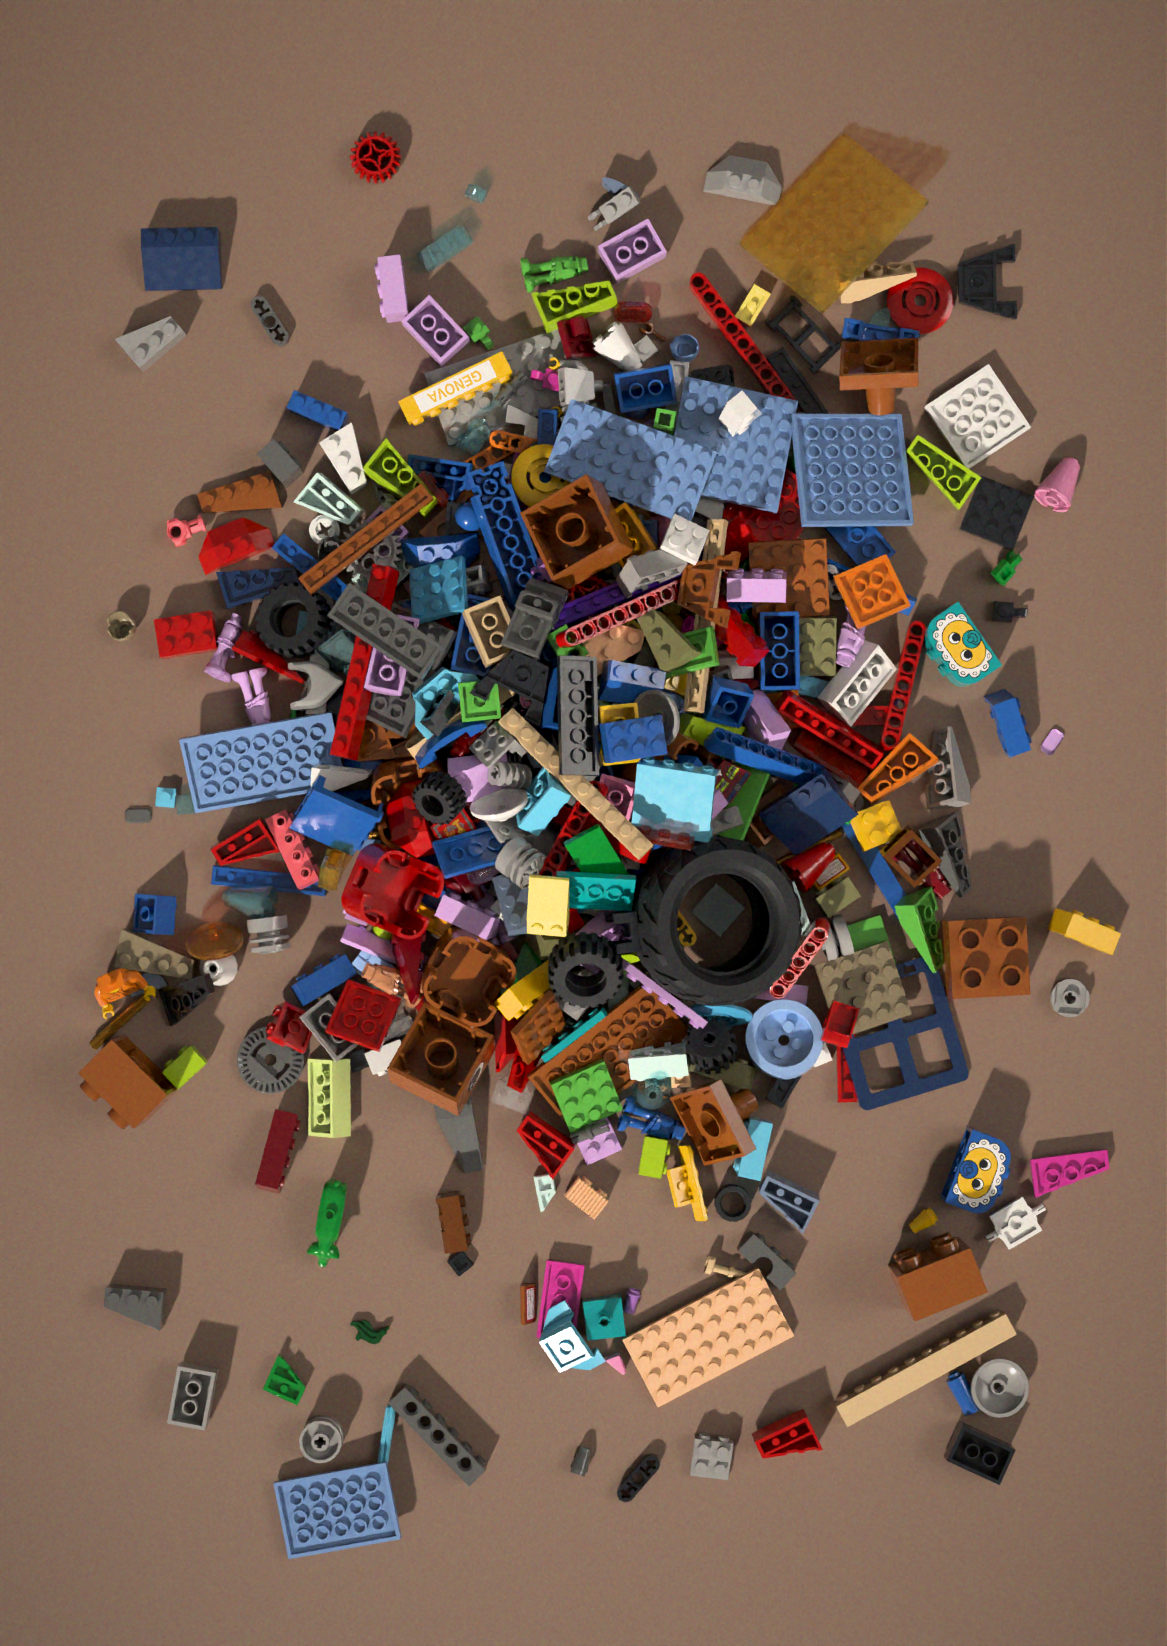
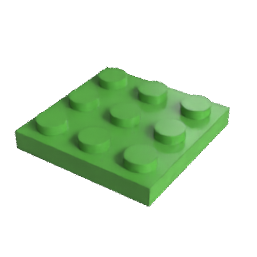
(586, 1095)

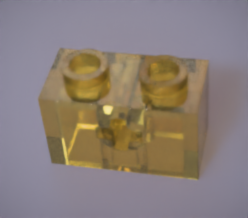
(331, 869)

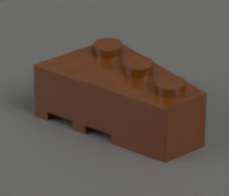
(453, 1222)

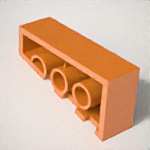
(899, 767)

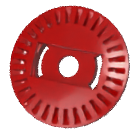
(924, 317)

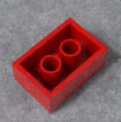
(186, 634)

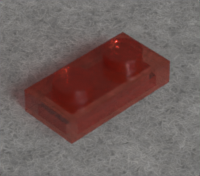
(440, 494)

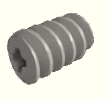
(510, 775)

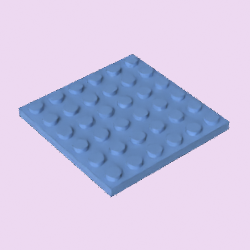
(746, 466)
(851, 470)

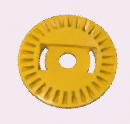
(534, 462)

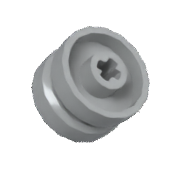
(839, 937)
(313, 1447)

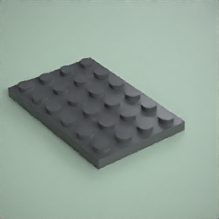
(398, 712)

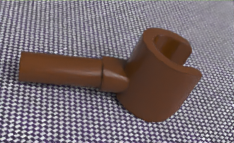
(650, 330)

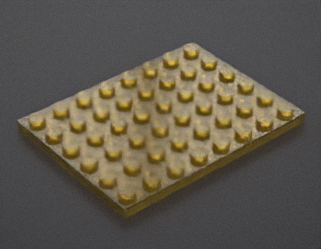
(833, 223)

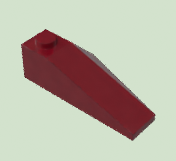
(409, 961)

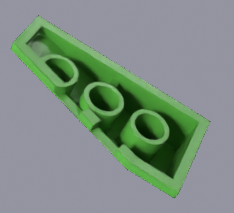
(918, 919)

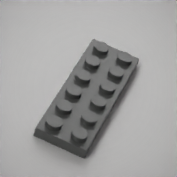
(385, 631)

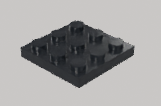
(996, 513)

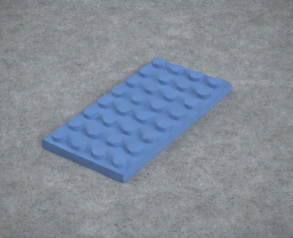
(631, 461)
(257, 761)

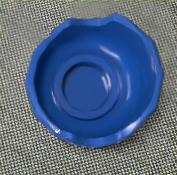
(466, 517)

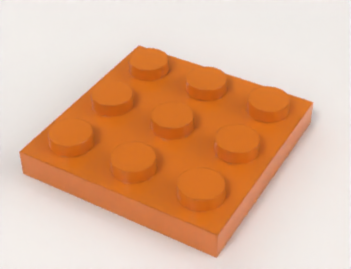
(871, 591)

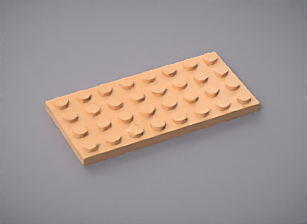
(707, 1337)

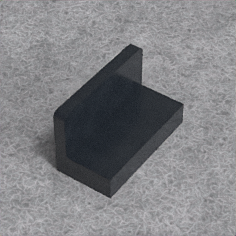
(439, 712)

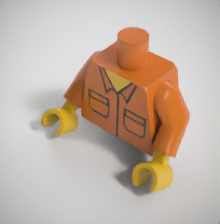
(118, 985)

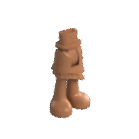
(387, 979)

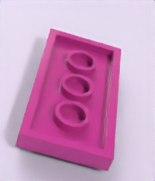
(561, 1283)

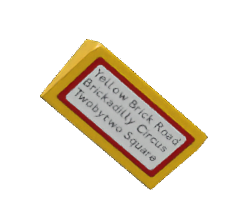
(833, 871)

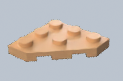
(614, 644)

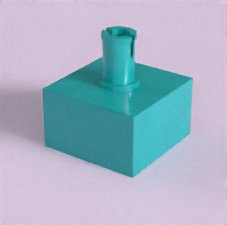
(604, 1317)

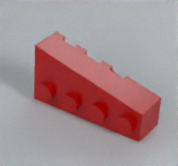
(740, 638)

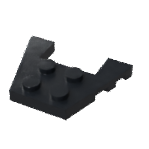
(978, 283)
(521, 675)

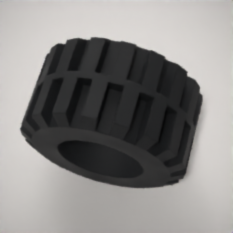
(439, 798)

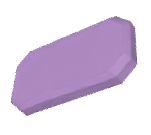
(1052, 742)

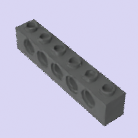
(467, 1473)

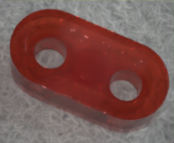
(633, 312)

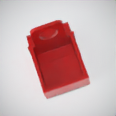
(839, 1024)

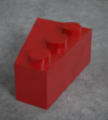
(245, 843)
(546, 1142)
(787, 1436)

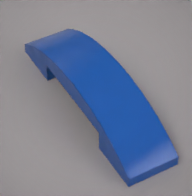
(858, 331)
(450, 732)

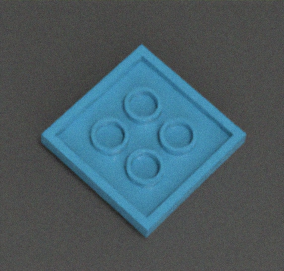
(438, 589)

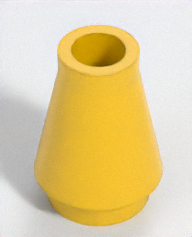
(924, 1220)

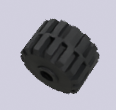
(712, 1046)

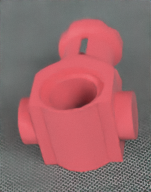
(187, 529)

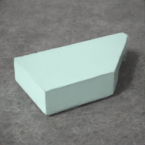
(545, 1189)

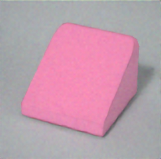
(616, 1361)

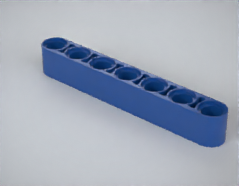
(760, 756)

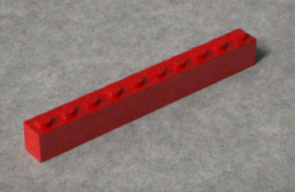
(355, 697)

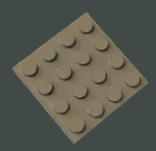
(865, 982)

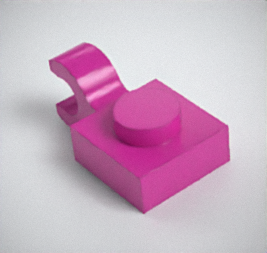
(549, 379)

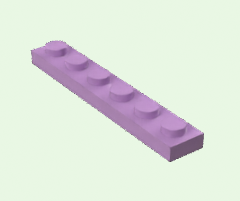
(664, 997)

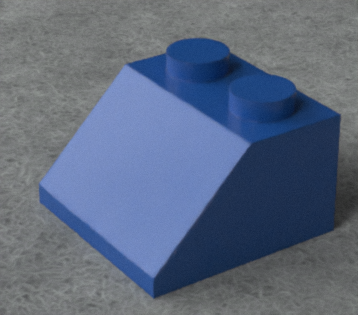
(154, 914)

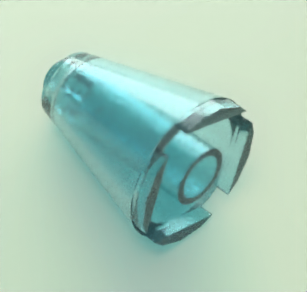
(252, 900)
(642, 1089)

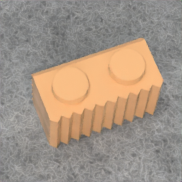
(586, 1197)

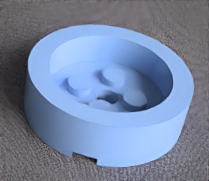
(785, 1019)

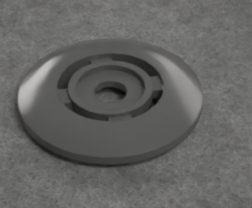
(263, 1076)

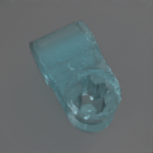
(471, 439)

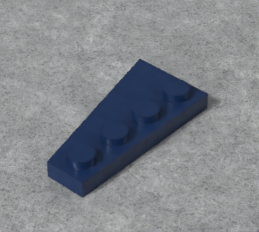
(251, 585)

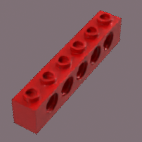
(829, 729)

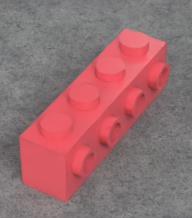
(293, 850)

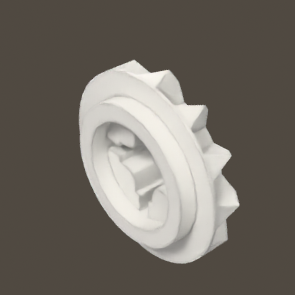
(326, 521)

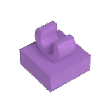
(541, 569)

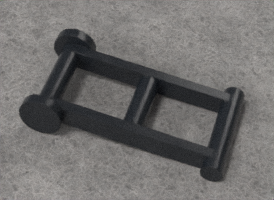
(774, 326)

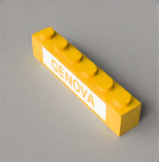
(456, 388)

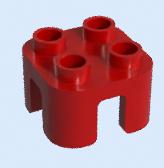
(388, 890)

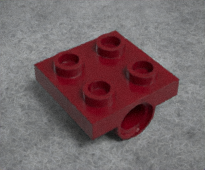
(576, 338)

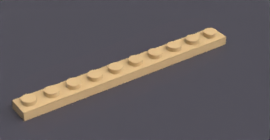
(698, 680)
(576, 785)

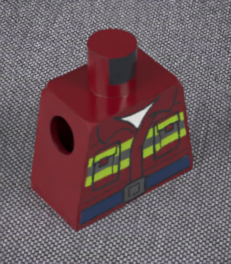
(729, 778)

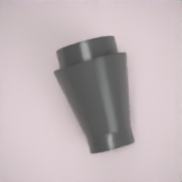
(581, 1462)

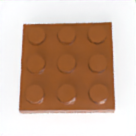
(538, 1027)

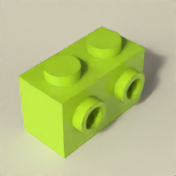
(185, 1066)
(653, 1156)

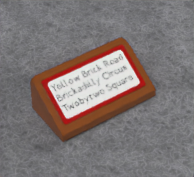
(528, 1303)

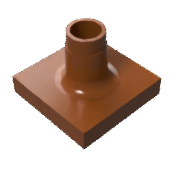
(879, 369)
(716, 1120)

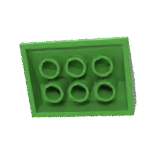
(747, 800)

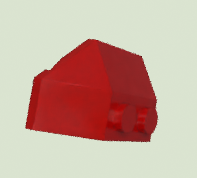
(233, 544)
(407, 826)
(504, 1042)

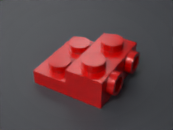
(288, 1027)

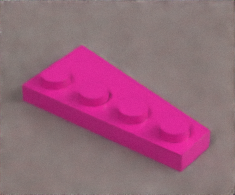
(1060, 1170)

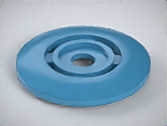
(732, 1014)

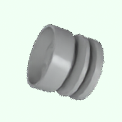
(519, 861)
(268, 934)

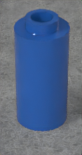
(962, 1392)

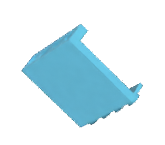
(674, 797)

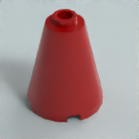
(809, 865)

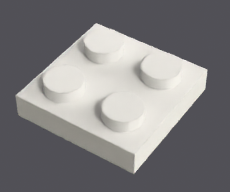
(684, 539)

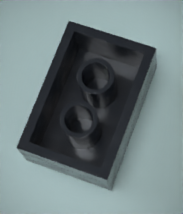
(979, 1452)

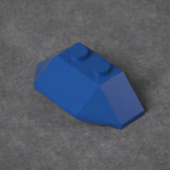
(446, 472)
(430, 550)

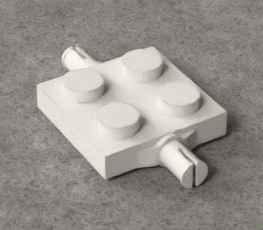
(1015, 1222)

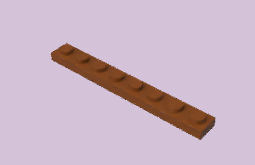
(366, 539)

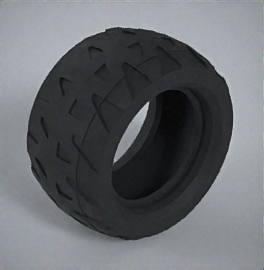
(773, 931)

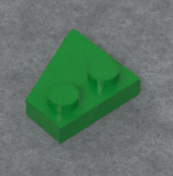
(284, 1382)

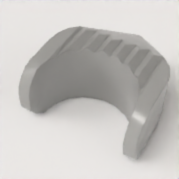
(323, 685)

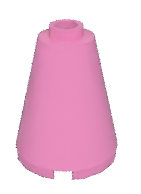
(1059, 485)

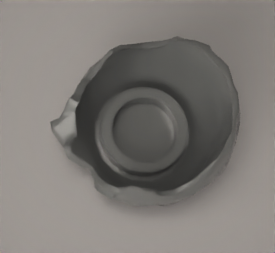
(328, 545)

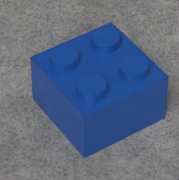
(727, 702)

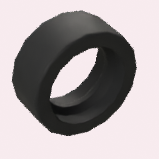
(732, 1217)

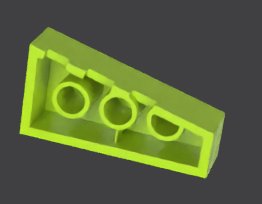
(573, 302)
(946, 473)
(395, 474)

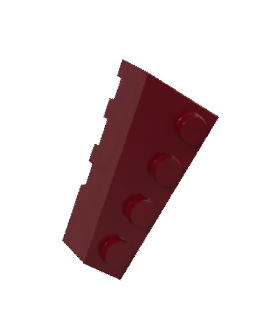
(277, 1151)

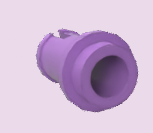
(631, 1301)

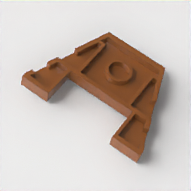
(700, 585)
(377, 747)

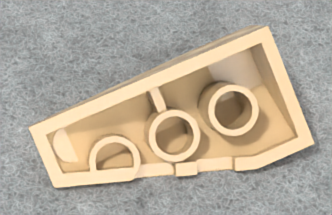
(877, 279)

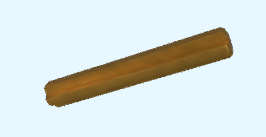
(119, 1022)

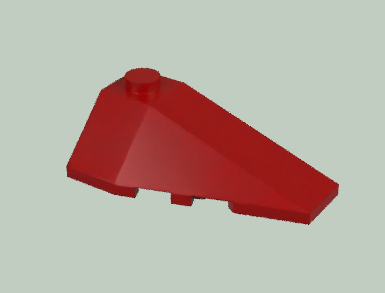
(254, 648)

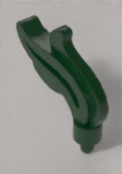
(367, 1332)

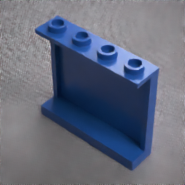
(335, 819)

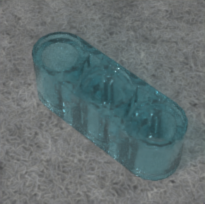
(445, 248)

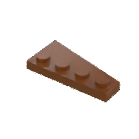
(244, 495)

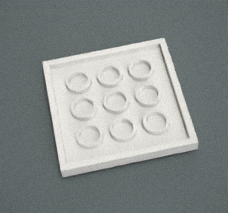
(977, 417)

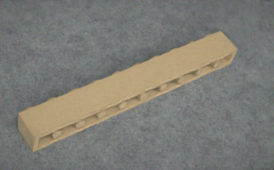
(925, 1368)

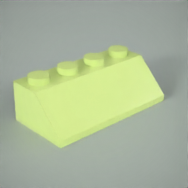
(329, 1097)

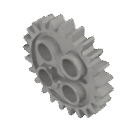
(388, 560)

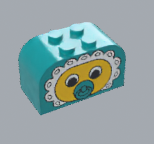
(959, 647)

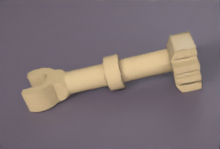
(710, 1267)

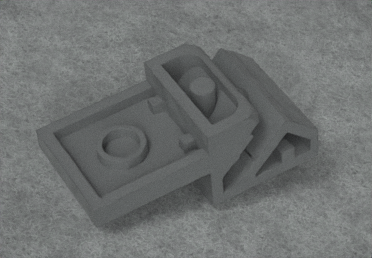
(534, 616)

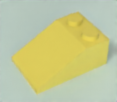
(548, 905)

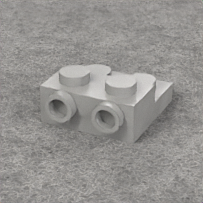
(711, 1456)

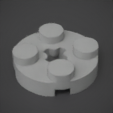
(1076, 1006)

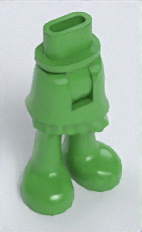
(561, 269)

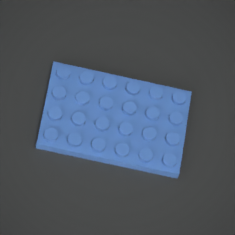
(337, 1510)

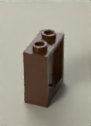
(898, 843)

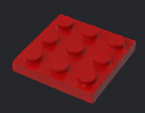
(363, 1015)

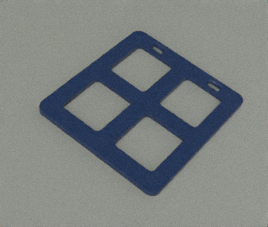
(898, 1034)

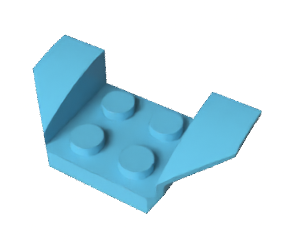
(427, 692)
(564, 1342)

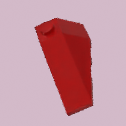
(519, 1070)

